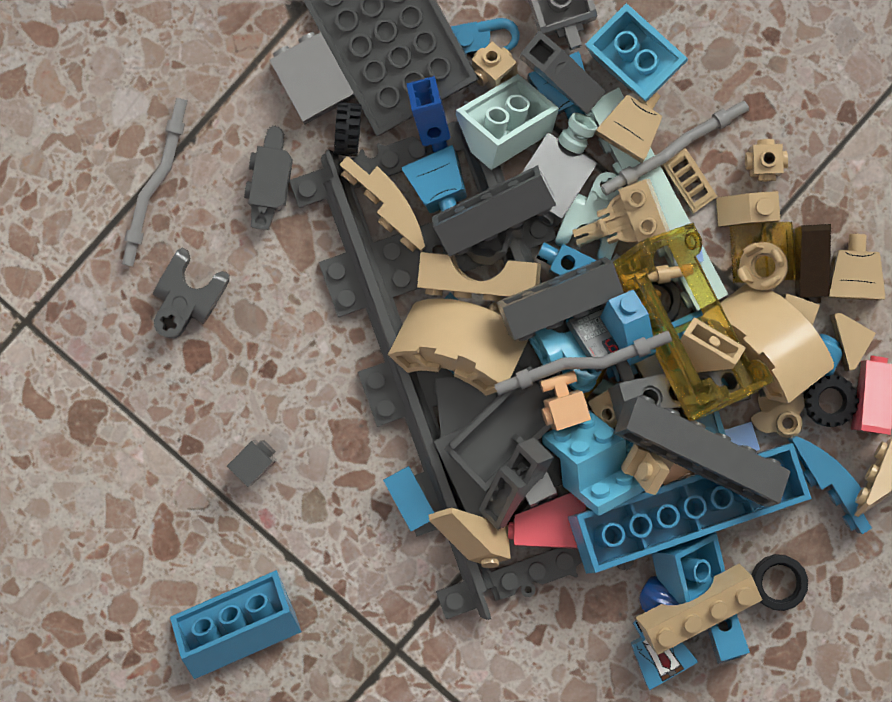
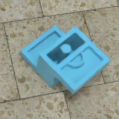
(592, 464)

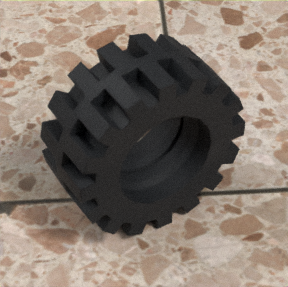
(347, 129)
(848, 407)

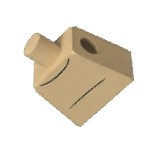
(632, 126)
(856, 272)

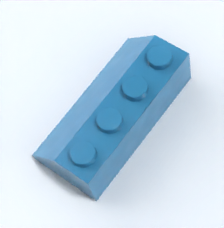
(234, 625)

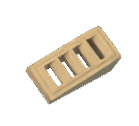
(697, 175)

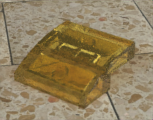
(774, 232)

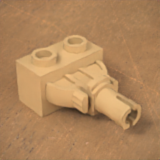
(633, 216)

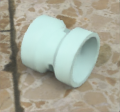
(578, 131)

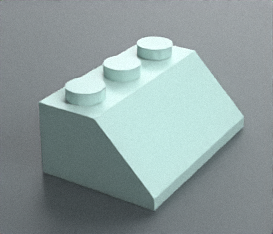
(506, 121)

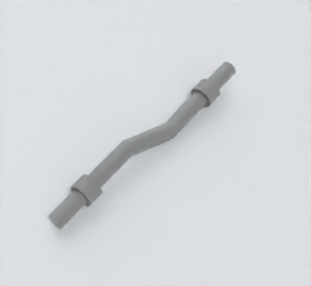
(174, 128)
(630, 175)
(640, 347)

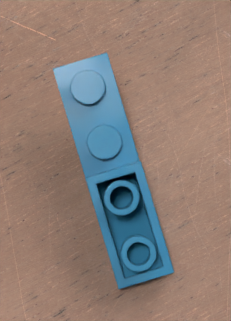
(826, 471)

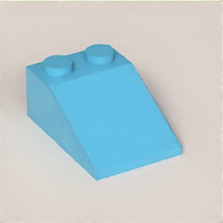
(635, 53)

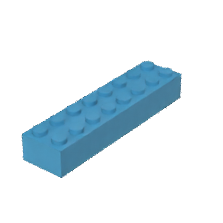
(675, 515)

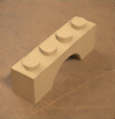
(442, 273)
(673, 624)

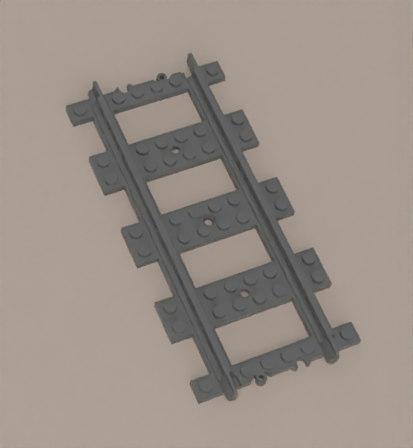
(370, 279)

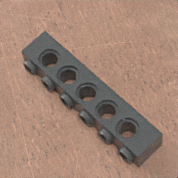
(658, 388)

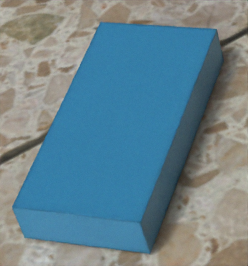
(409, 498)

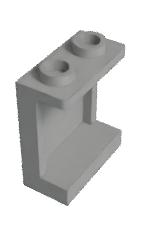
(311, 77)

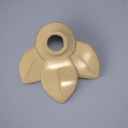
(774, 412)

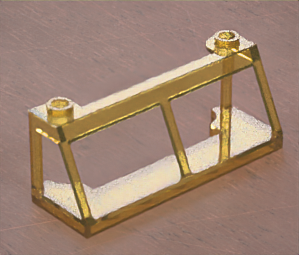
(695, 396)

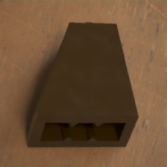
(812, 261)

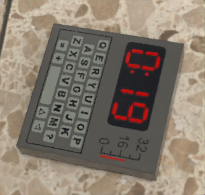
(592, 334)

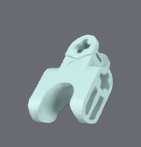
(584, 211)

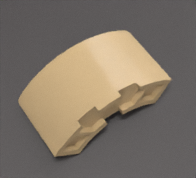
(779, 338)
(458, 339)

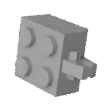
(563, 18)

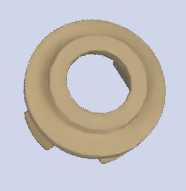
(747, 266)

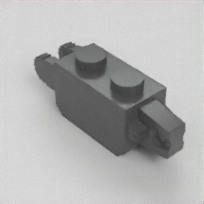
(270, 179)

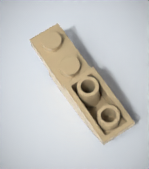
(395, 211)

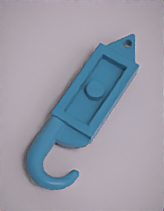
(477, 34)

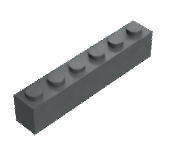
(702, 451)

